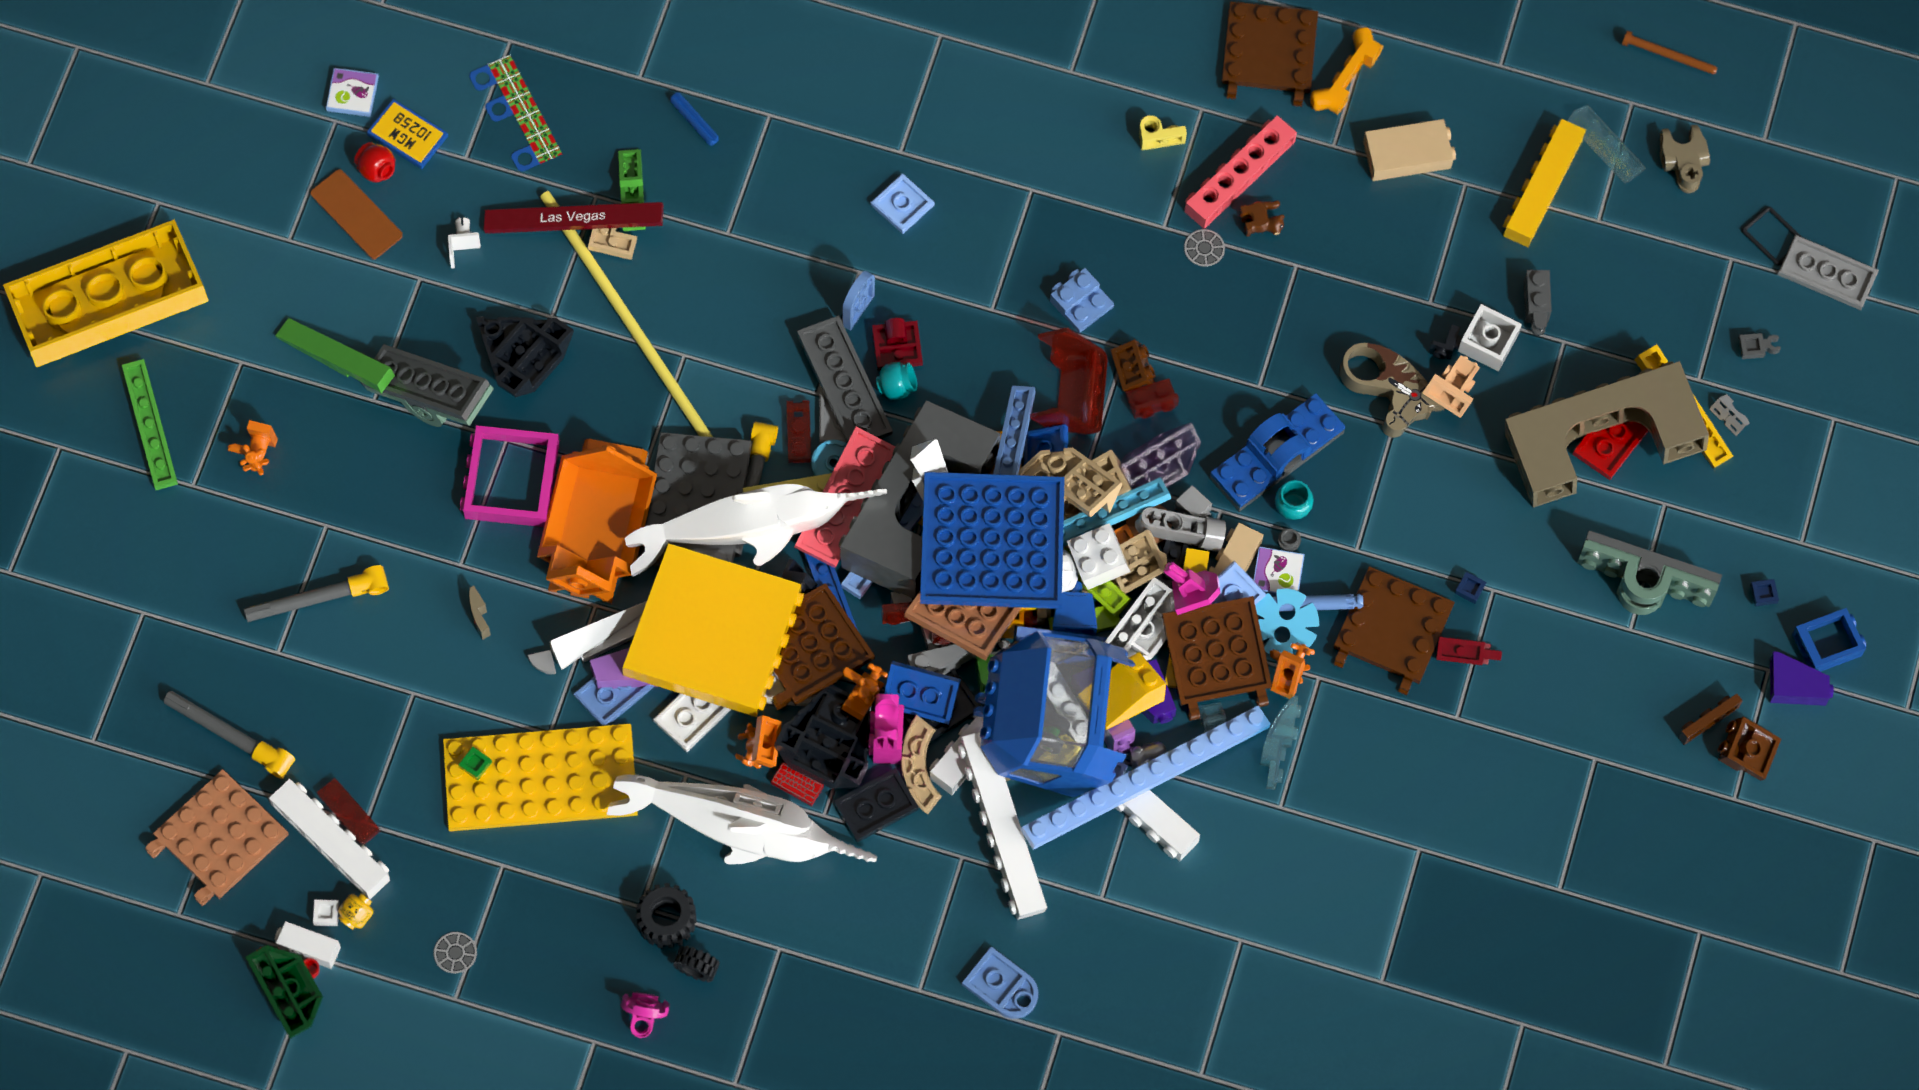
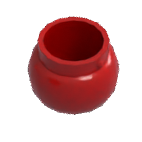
(375, 162)

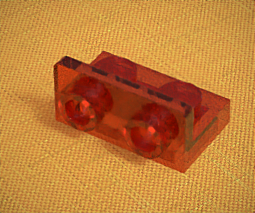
(1152, 399)

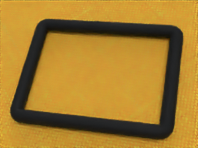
(1751, 238)

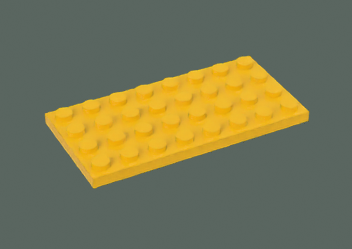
(538, 777)

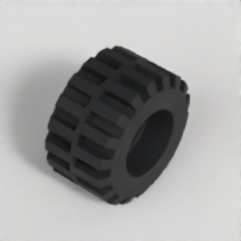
(666, 897)

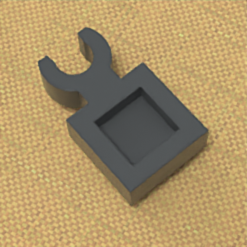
(1755, 346)

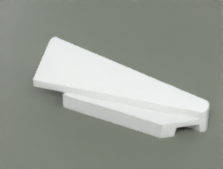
(926, 458)
(597, 637)

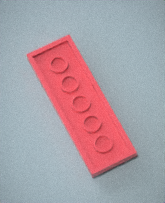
(855, 472)

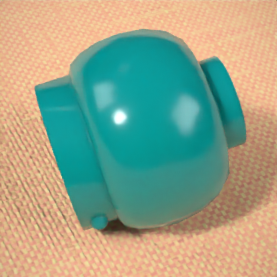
(897, 380)
(1294, 500)

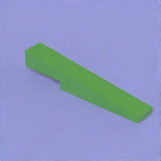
(336, 355)

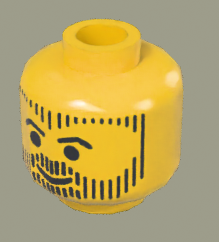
(355, 911)

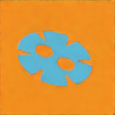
(1272, 620)

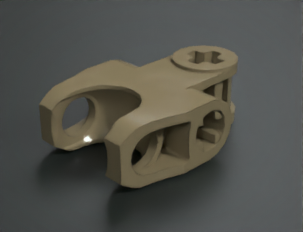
(1685, 158)

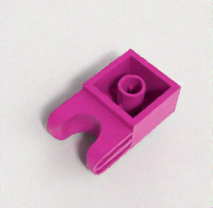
(887, 727)

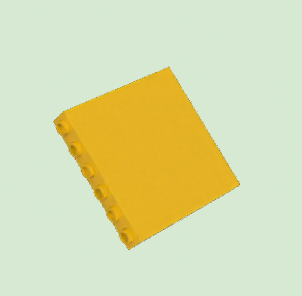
(713, 630)

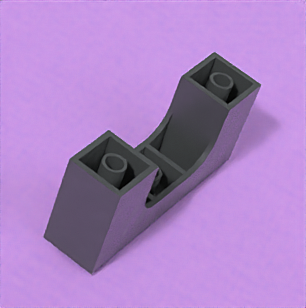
(876, 541)

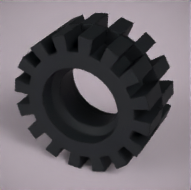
(696, 963)

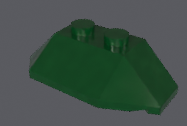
(287, 987)

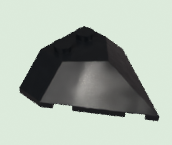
(524, 350)

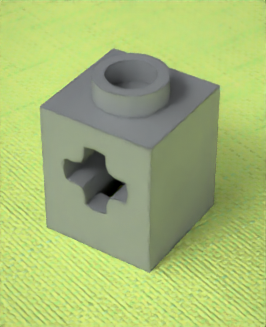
(1193, 504)

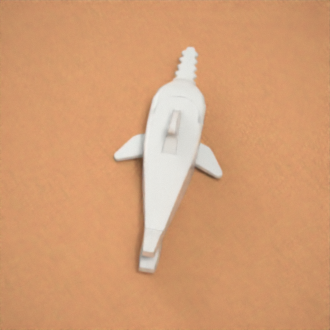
(756, 517)
(738, 817)

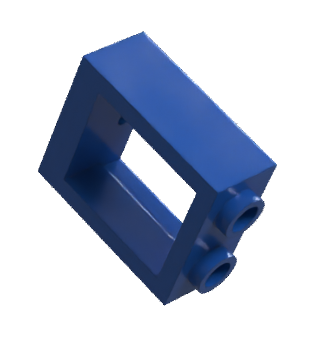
(1809, 651)

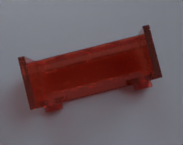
(1081, 382)

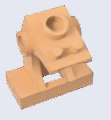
(1450, 391)

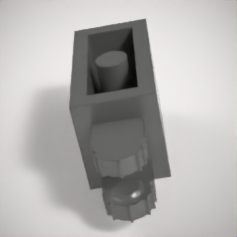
(1537, 300)

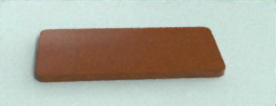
(356, 214)

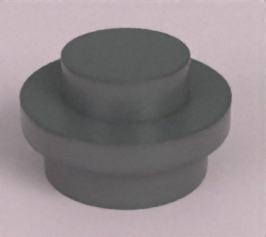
(1289, 540)

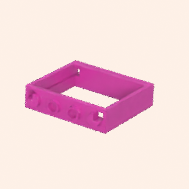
(505, 515)

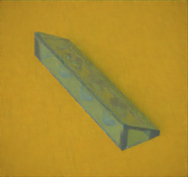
(1607, 144)

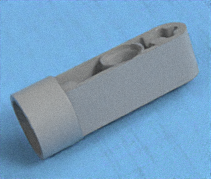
(1206, 532)

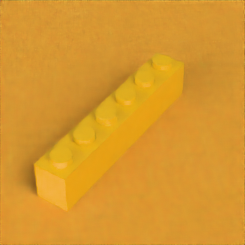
(1544, 182)

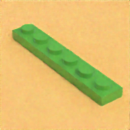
(149, 424)

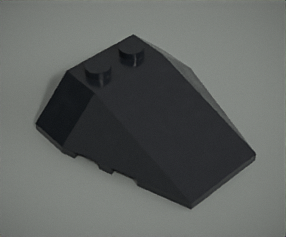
(827, 741)

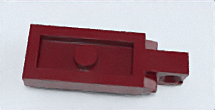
(1466, 651)

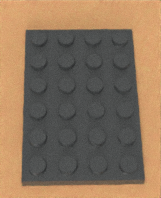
(694, 474)

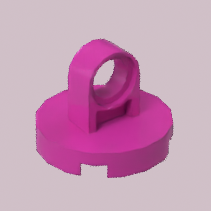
(645, 1008)

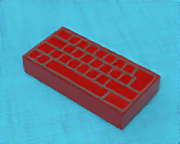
(797, 784)

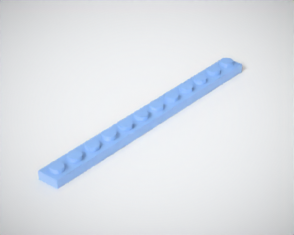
(1145, 777)

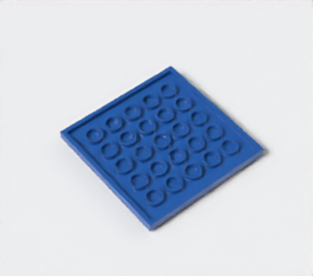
(992, 540)

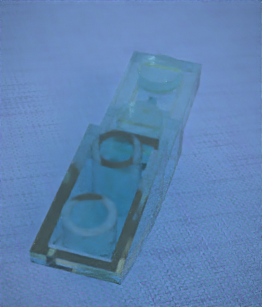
(1280, 734)

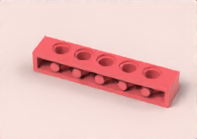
(1206, 212)

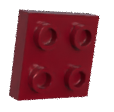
(897, 342)

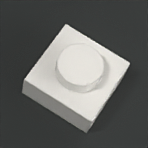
(326, 912)

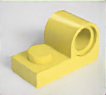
(1160, 137)

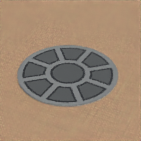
(1204, 247)
(455, 952)

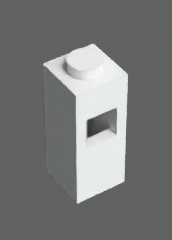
(307, 944)

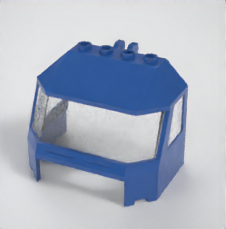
(1050, 712)

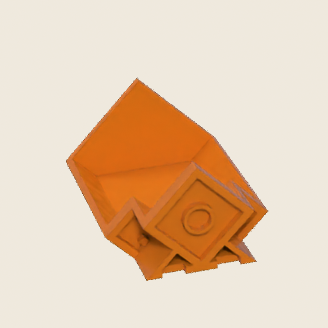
(592, 509)

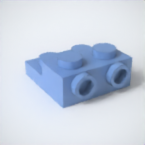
(1080, 299)

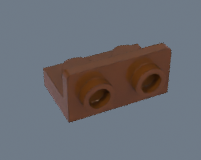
(1133, 365)

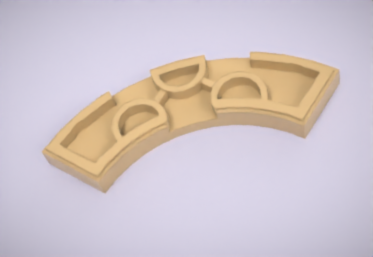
(914, 764)

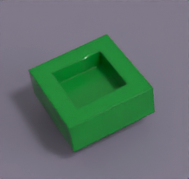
(475, 763)

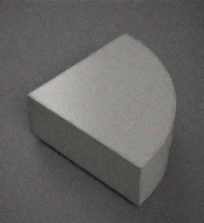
(543, 662)

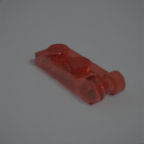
(798, 432)

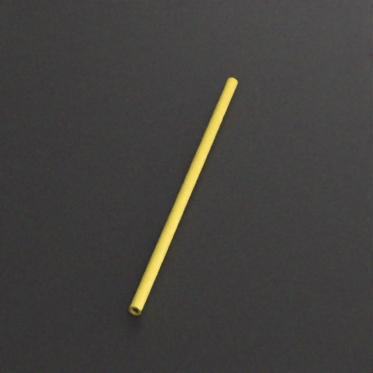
(631, 325)

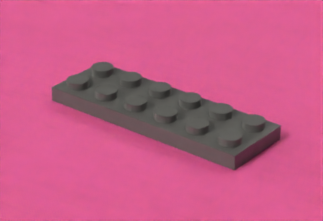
(843, 379)

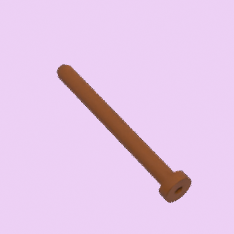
(1668, 53)

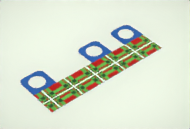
(521, 104)

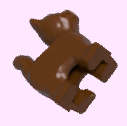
(1259, 219)

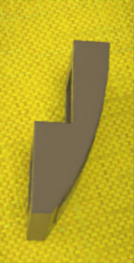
(478, 608)

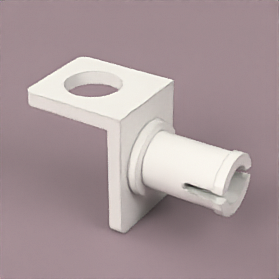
(462, 239)

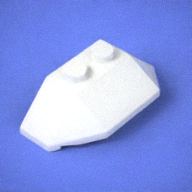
(1143, 625)

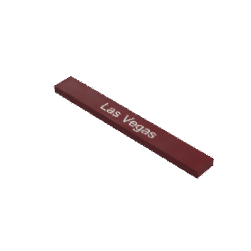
(573, 217)

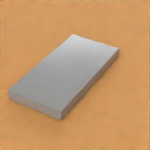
(1828, 272)

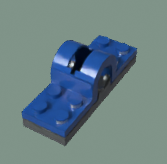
(1276, 451)

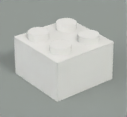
(1489, 337)
(1098, 556)

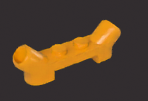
(1337, 96)

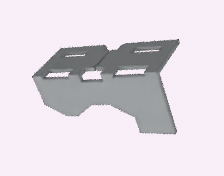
(1727, 401)

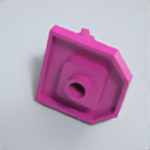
(1192, 589)

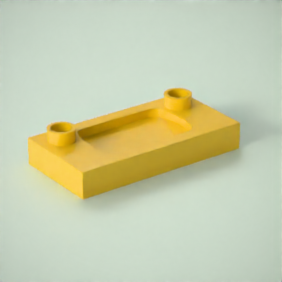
(105, 293)

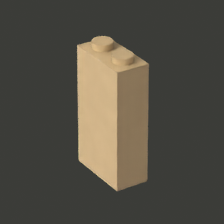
(1409, 150)

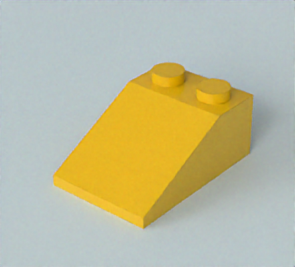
(1133, 690)

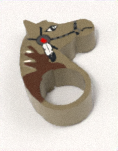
(1397, 382)

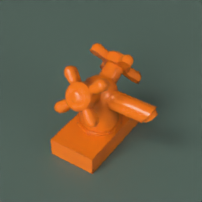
(261, 437)
(1290, 669)
(865, 690)
(761, 743)

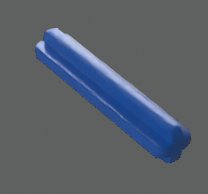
(694, 119)

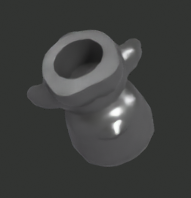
(1146, 753)

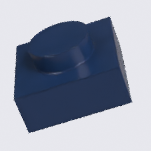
(1470, 587)
(1764, 592)

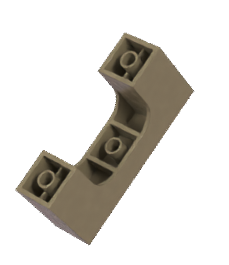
(1654, 399)

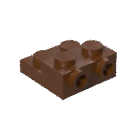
(1748, 748)

